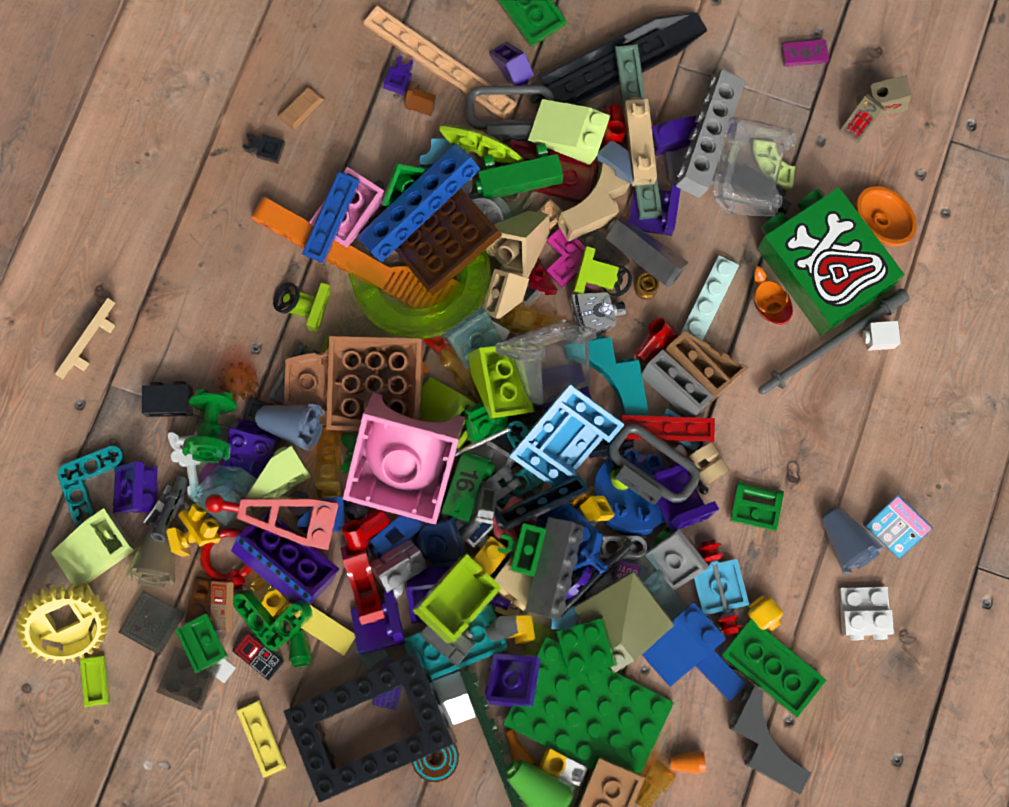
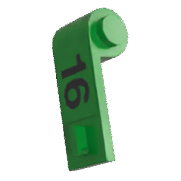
(466, 485)

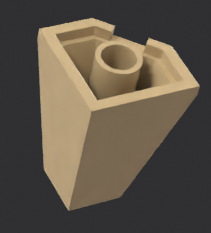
(520, 242)

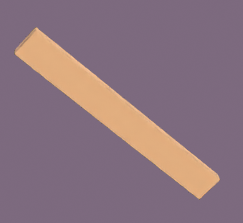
(436, 61)

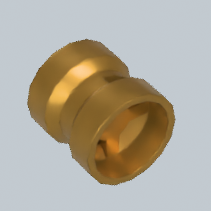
(645, 290)

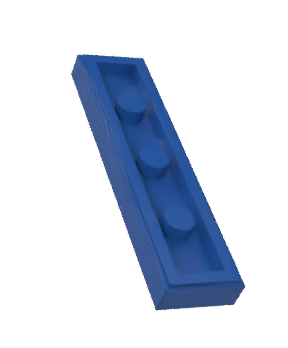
(331, 217)

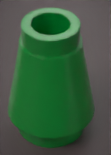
(299, 650)

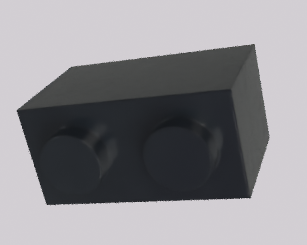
(167, 400)

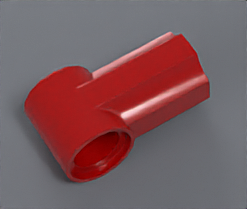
(615, 128)
(659, 336)
(360, 531)

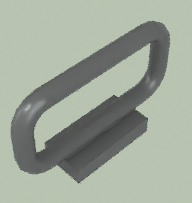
(504, 129)
(640, 481)

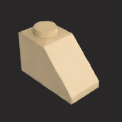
(504, 293)

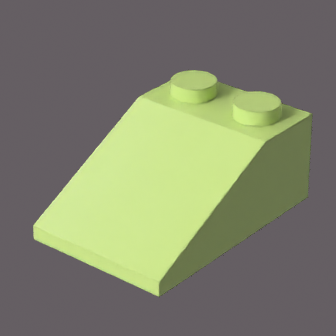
(569, 129)
(279, 476)

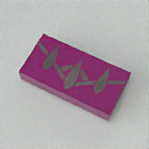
(805, 53)

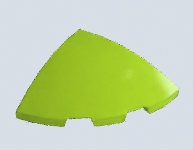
(480, 142)

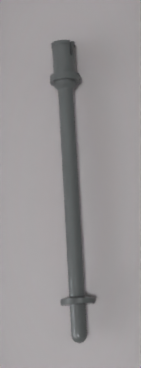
(886, 307)

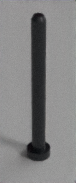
(596, 576)

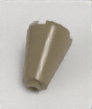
(153, 562)

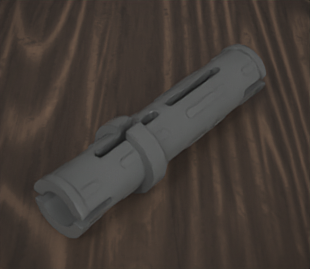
(174, 500)

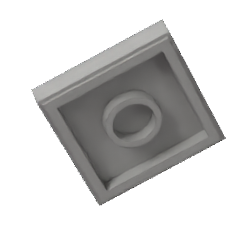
(676, 559)

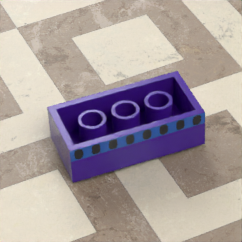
(288, 566)

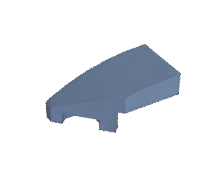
(618, 159)

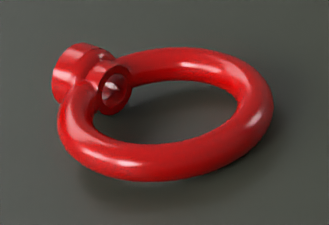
(237, 576)

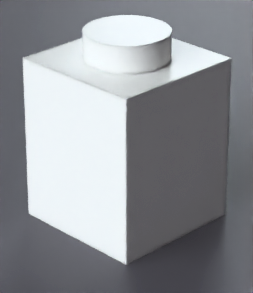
(881, 335)

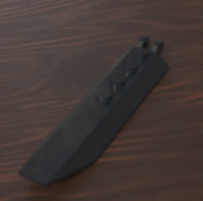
(597, 69)

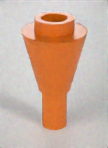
(517, 749)

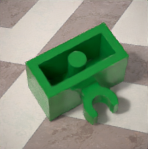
(525, 549)

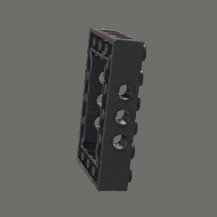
(313, 749)

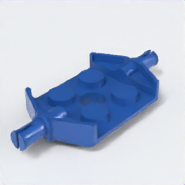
(592, 537)

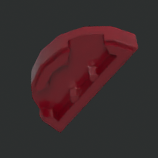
(540, 279)

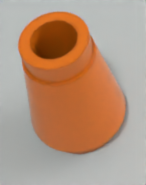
(689, 762)

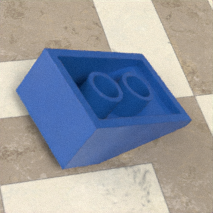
(683, 645)

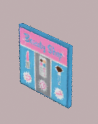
(899, 526)

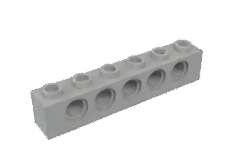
(708, 136)

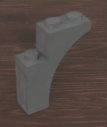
(765, 755)

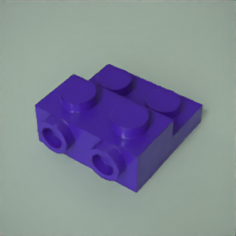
(512, 680)

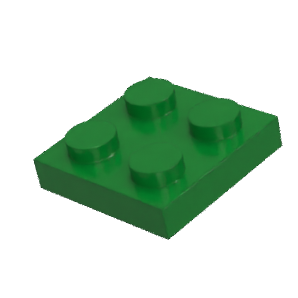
(587, 648)

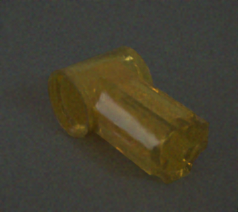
(656, 781)

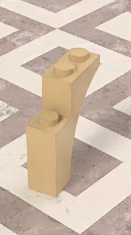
(597, 208)

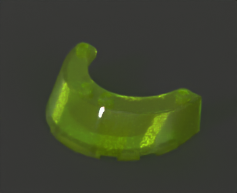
(432, 320)

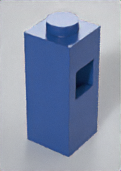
(395, 534)

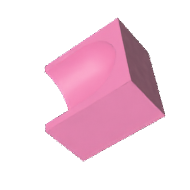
(402, 462)

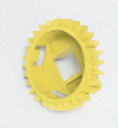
(36, 623)

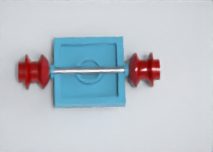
(720, 587)

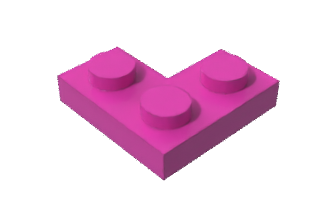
(568, 264)

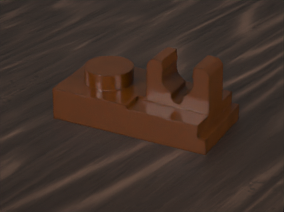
(200, 599)

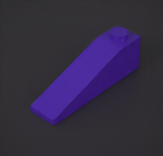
(672, 135)

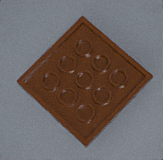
(447, 242)

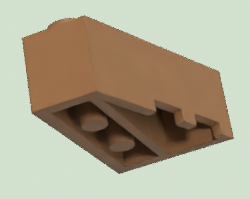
(705, 364)

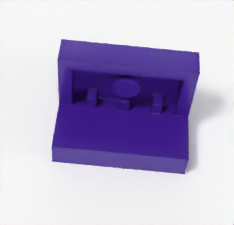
(135, 488)

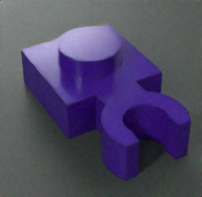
(399, 77)

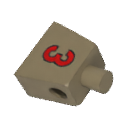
(891, 93)

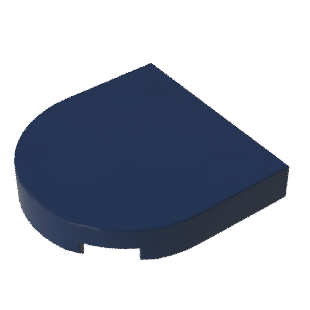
(441, 542)

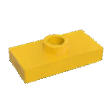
(178, 542)

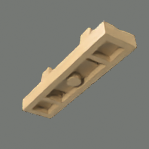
(73, 357)

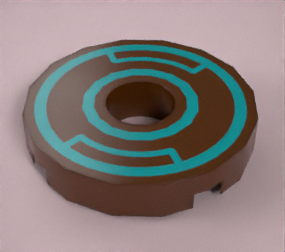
(438, 772)

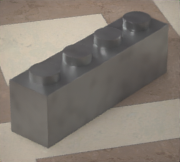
(554, 569)

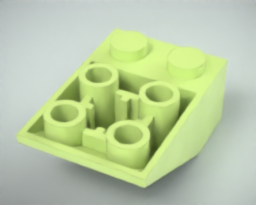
(93, 548)

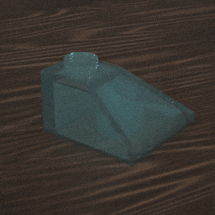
(229, 483)

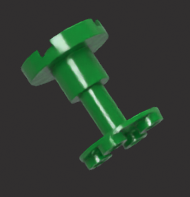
(207, 444)

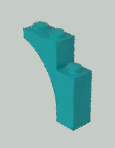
(623, 377)

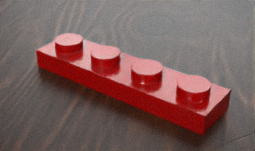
(673, 428)

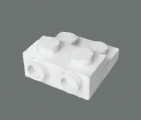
(865, 613)

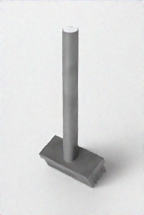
(484, 514)

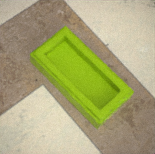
(94, 681)

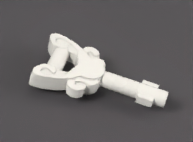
(177, 456)

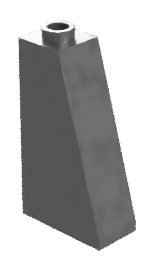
(646, 251)

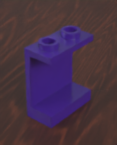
(686, 512)

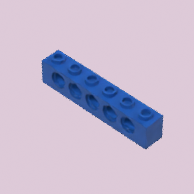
(418, 202)

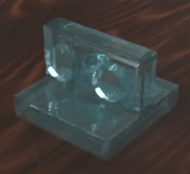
(470, 334)

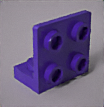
(662, 225)
(250, 447)
(382, 633)

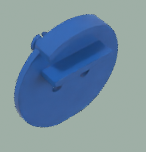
(632, 513)

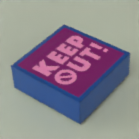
(625, 567)

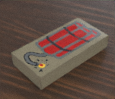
(862, 118)

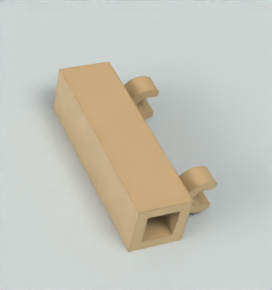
(640, 141)

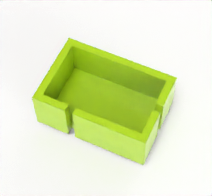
(456, 599)

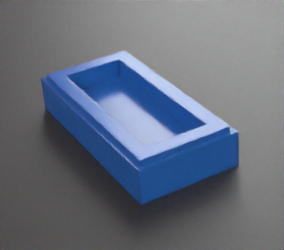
(721, 675)

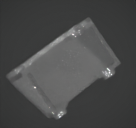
(751, 167)

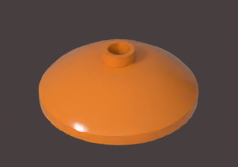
(887, 215)

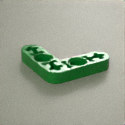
(270, 625)

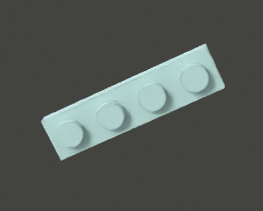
(710, 297)

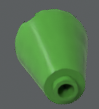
(538, 786)

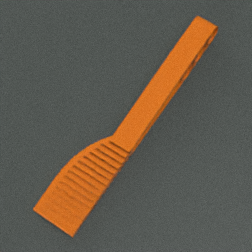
(394, 281)

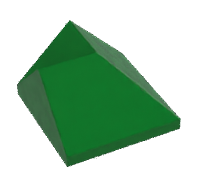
(401, 179)

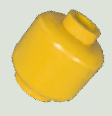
(765, 613)

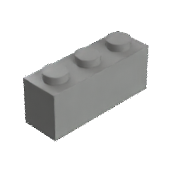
(676, 385)

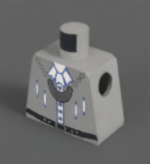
(596, 311)

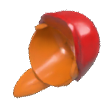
(771, 299)

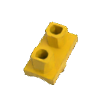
(200, 527)

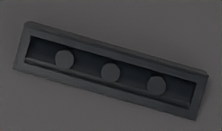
(541, 503)

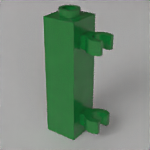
(519, 176)

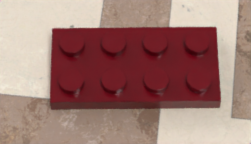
(576, 174)

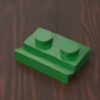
(479, 423)
(201, 643)

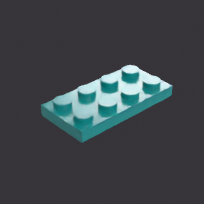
(484, 647)

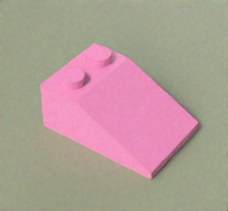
(361, 211)

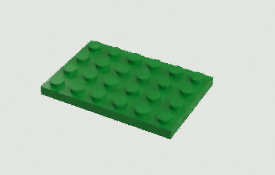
(590, 714)

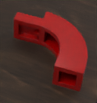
(363, 585)

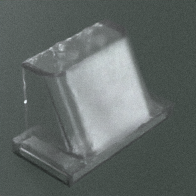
(551, 359)

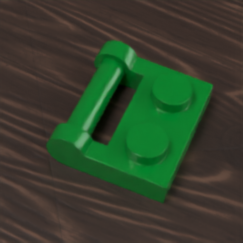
(755, 513)

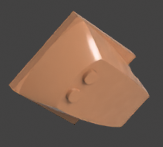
(351, 372)

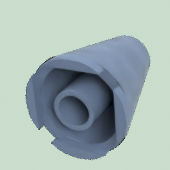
(292, 422)
(849, 540)

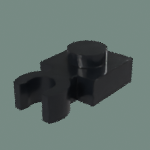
(267, 148)

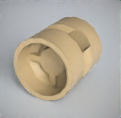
(712, 471)

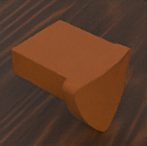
(420, 100)

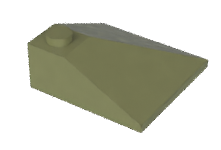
(630, 615)

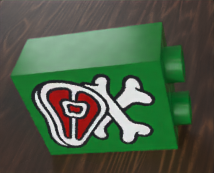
(828, 259)

